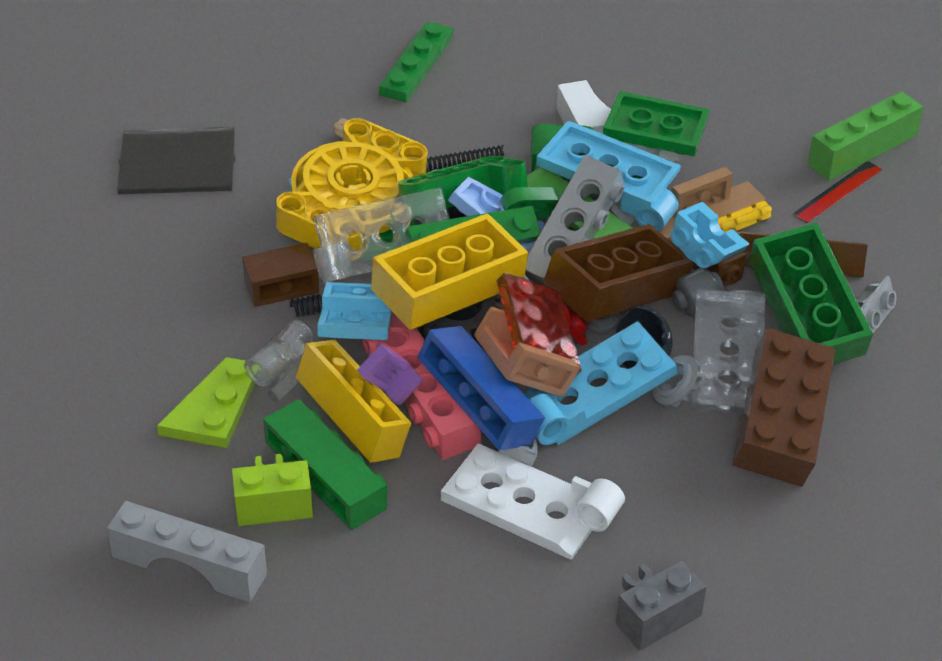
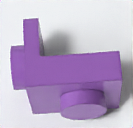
(390, 373)

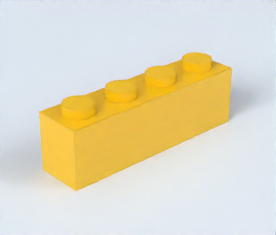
(352, 402)

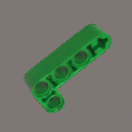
(495, 172)

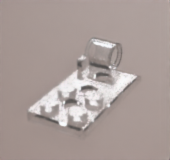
(339, 261)
(710, 335)

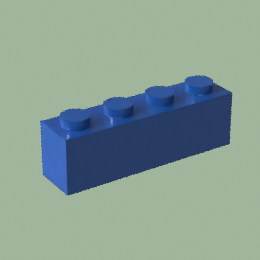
(480, 388)

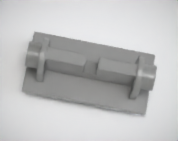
(877, 302)

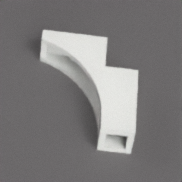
(581, 106)

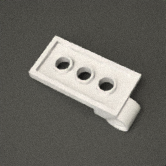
(584, 503)

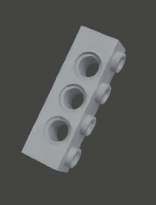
(590, 178)

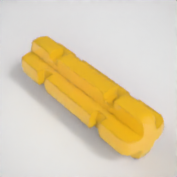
(745, 217)

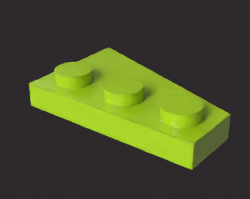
(212, 407)

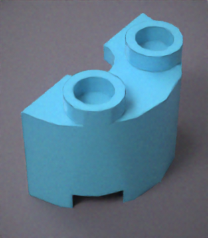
(701, 237)

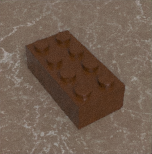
(616, 271)
(784, 407)

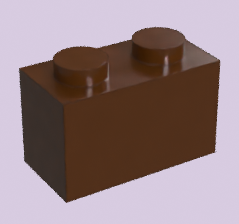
(280, 274)

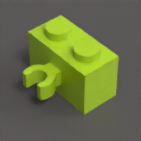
(272, 492)

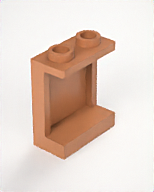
(524, 363)

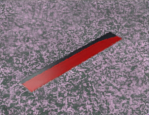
(837, 191)

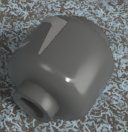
(686, 286)

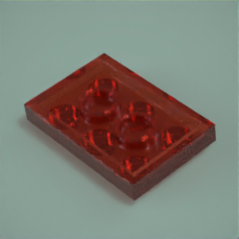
(536, 316)

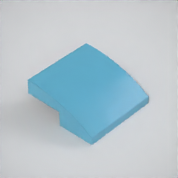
(353, 313)

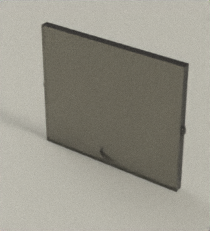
(176, 160)

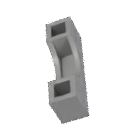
(227, 561)

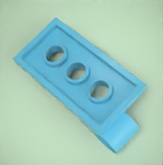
(642, 197)
(621, 387)

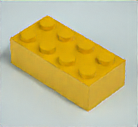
(446, 270)

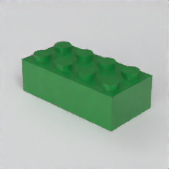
(810, 291)

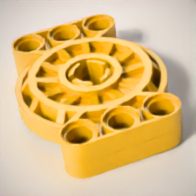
(347, 175)

